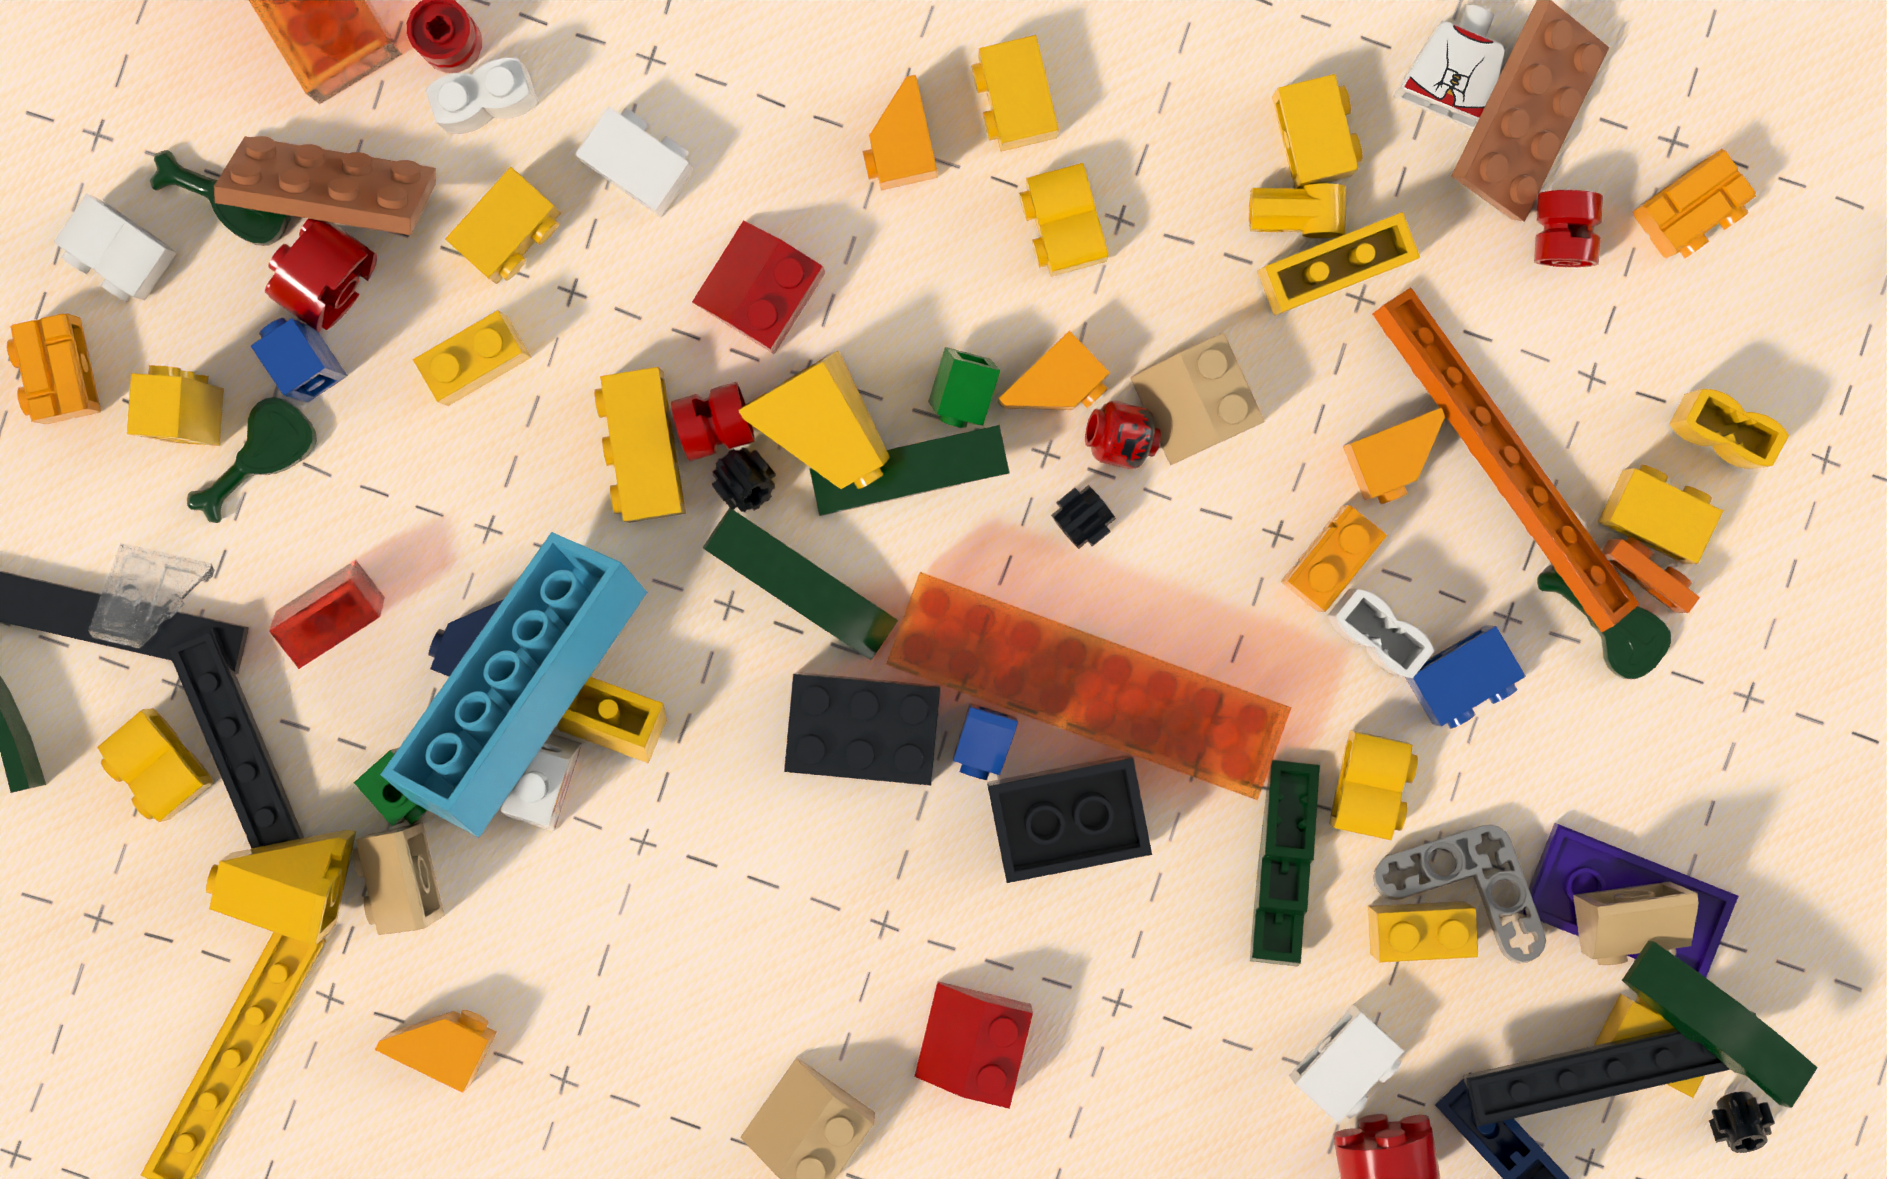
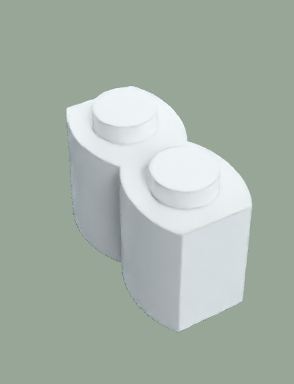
(471, 100)
(114, 248)
(1389, 642)

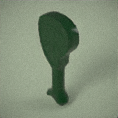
(248, 224)
(276, 441)
(1630, 646)

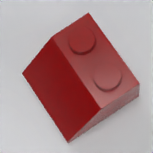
(759, 286)
(974, 1044)

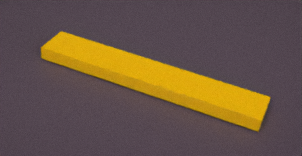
(232, 1058)

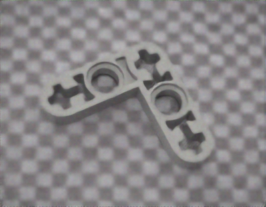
(1471, 864)

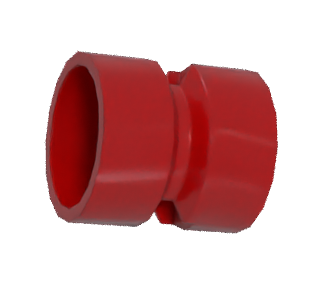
(444, 35)
(1568, 228)
(711, 421)

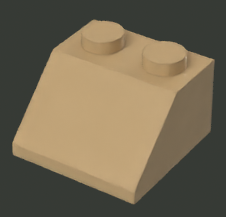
(1198, 398)
(398, 879)
(1625, 919)
(807, 1126)

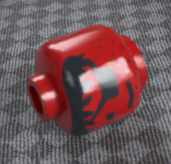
(1122, 434)

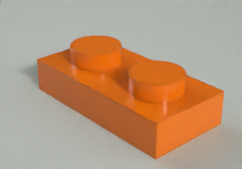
(1665, 585)

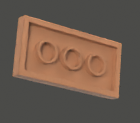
(1530, 110)
(326, 185)

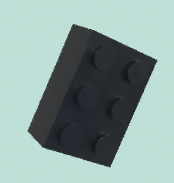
(862, 728)
(1069, 818)

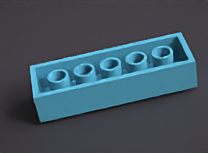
(515, 683)

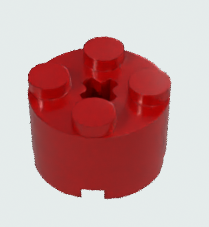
(319, 273)
(1387, 1149)

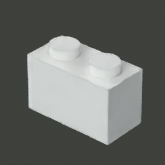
(635, 160)
(1347, 1065)

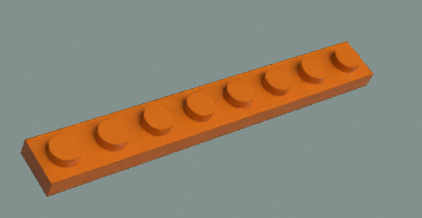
(1506, 459)

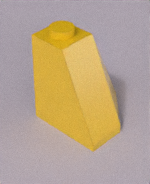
(822, 423)
(285, 885)

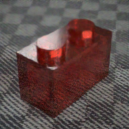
(327, 614)

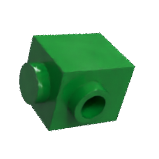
(963, 388)
(385, 797)

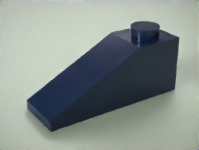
(1501, 1143)

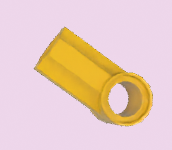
(1313, 210)

